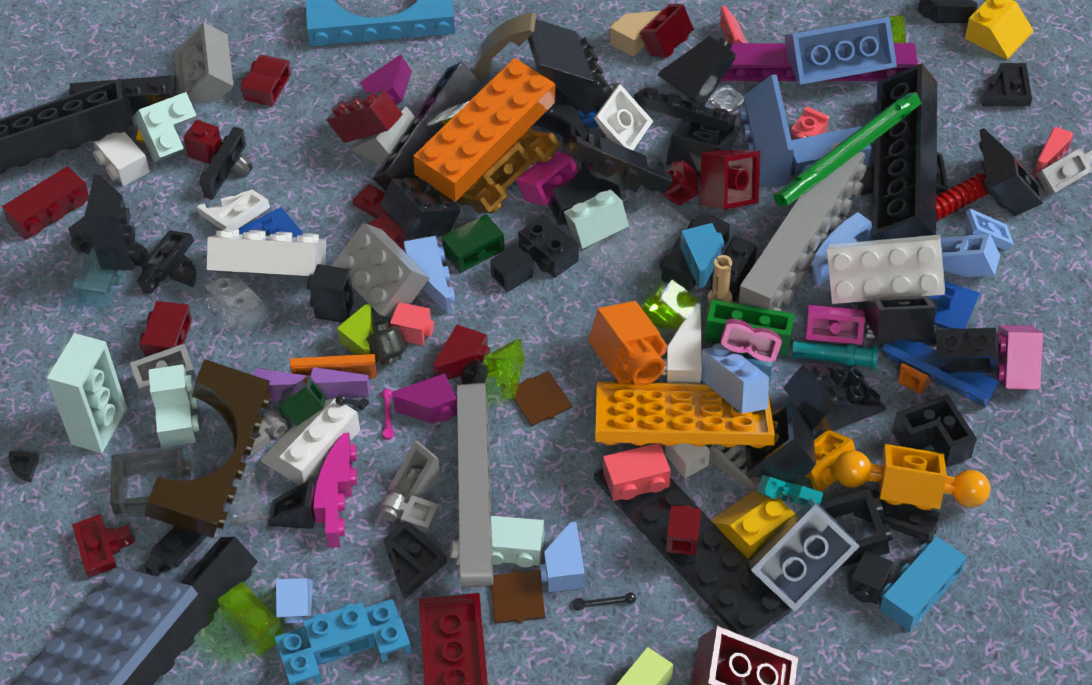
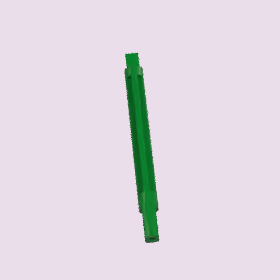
(847, 149)

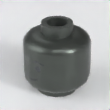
(386, 343)

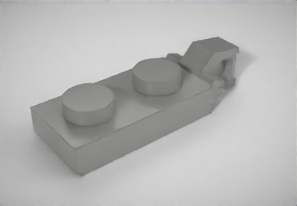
(1065, 171)

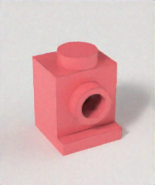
(809, 124)

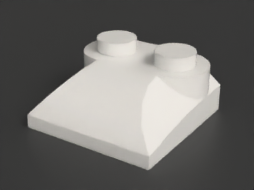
(623, 119)

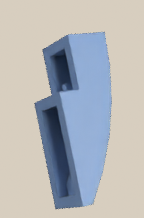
(854, 229)

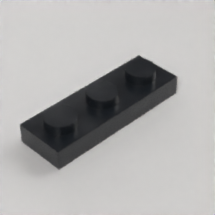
(222, 162)

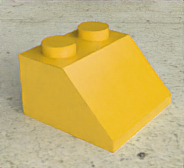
(999, 27)
(753, 522)

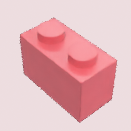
(636, 472)

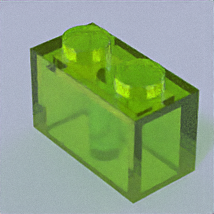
(250, 618)

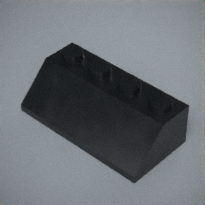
(140, 91)

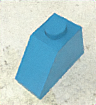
(700, 248)

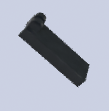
(906, 519)

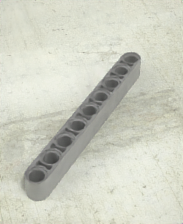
(474, 486)

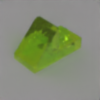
(506, 366)

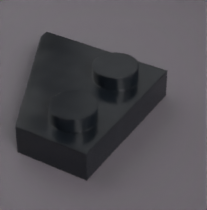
(1009, 87)
(412, 558)

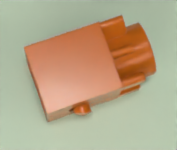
(628, 343)

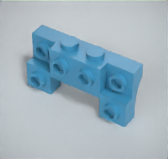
(340, 635)

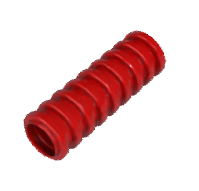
(960, 195)

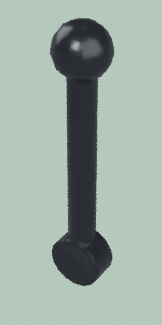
(342, 400)
(579, 603)

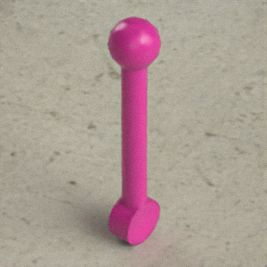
(387, 433)

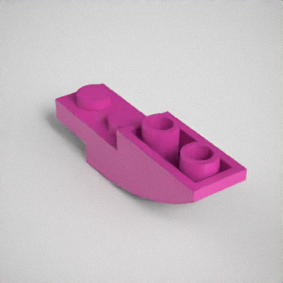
(333, 486)

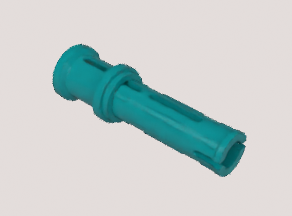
(849, 354)

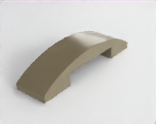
(514, 30)

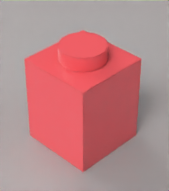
(413, 323)

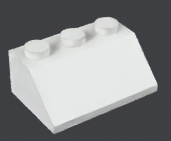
(305, 447)

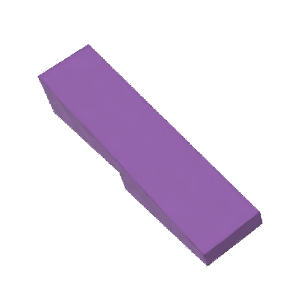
(329, 381)

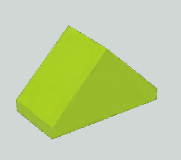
(356, 329)

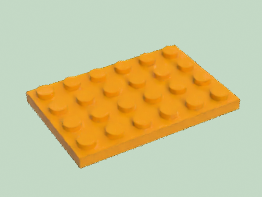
(676, 416)

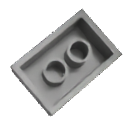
(381, 270)

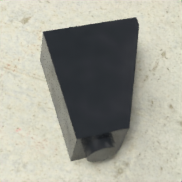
(700, 68)

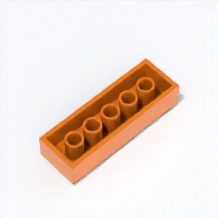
(484, 129)

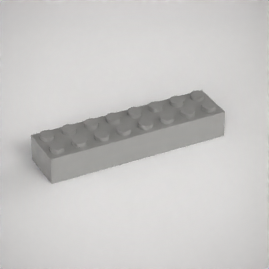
(800, 237)

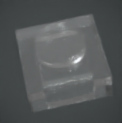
(727, 99)

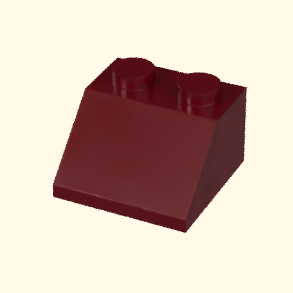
(729, 178)

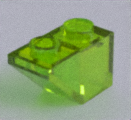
(669, 306)

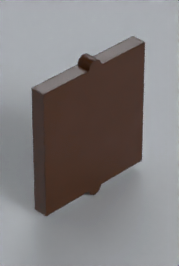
(541, 398)
(517, 597)

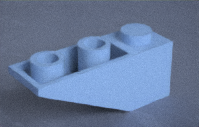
(429, 258)

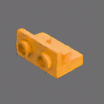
(827, 449)

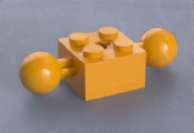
(912, 478)

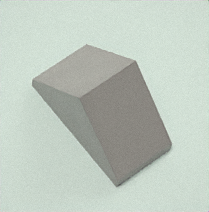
(417, 473)

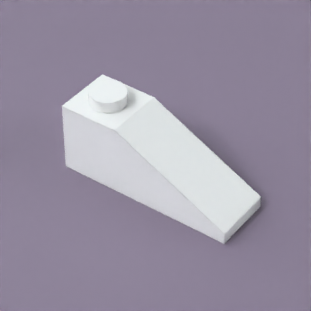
(684, 352)

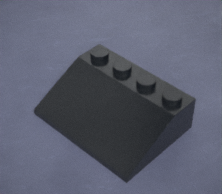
(569, 64)

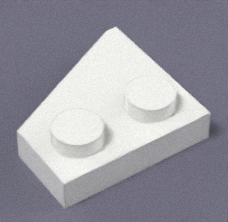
(235, 210)

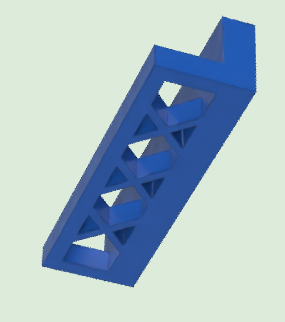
(973, 386)

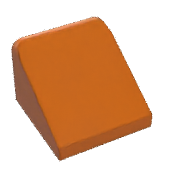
(913, 379)

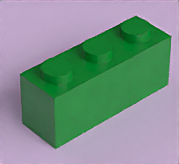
(757, 317)

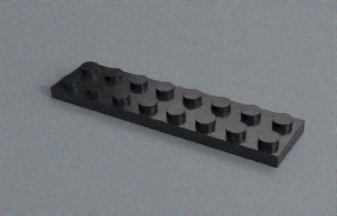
(718, 569)

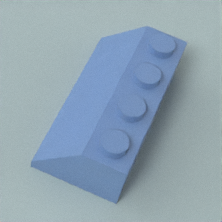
(841, 50)
(768, 131)

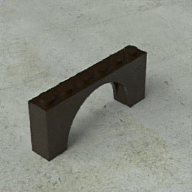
(201, 502)

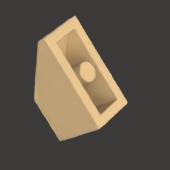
(625, 31)

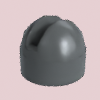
(242, 166)

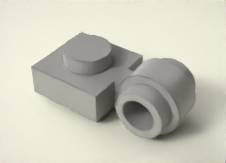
(272, 425)
(417, 512)

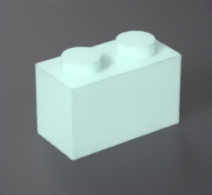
(596, 218)
(517, 540)

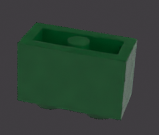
(473, 243)

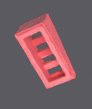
(1055, 147)

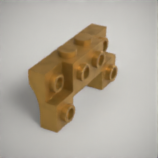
(490, 188)

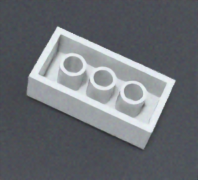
(265, 254)
(886, 269)

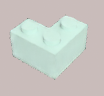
(159, 122)
(174, 405)

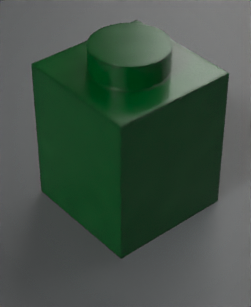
(302, 401)

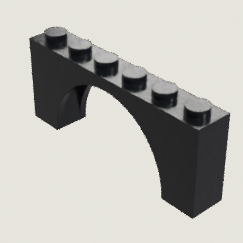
(583, 185)

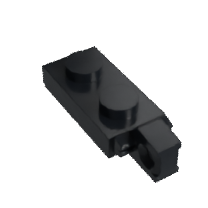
(163, 259)
(172, 550)

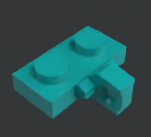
(798, 494)

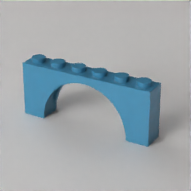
(333, 25)

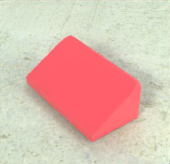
(730, 27)

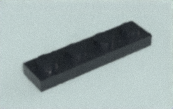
(692, 111)

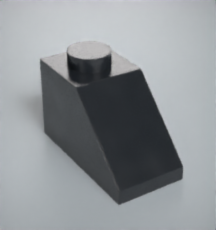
(947, 10)

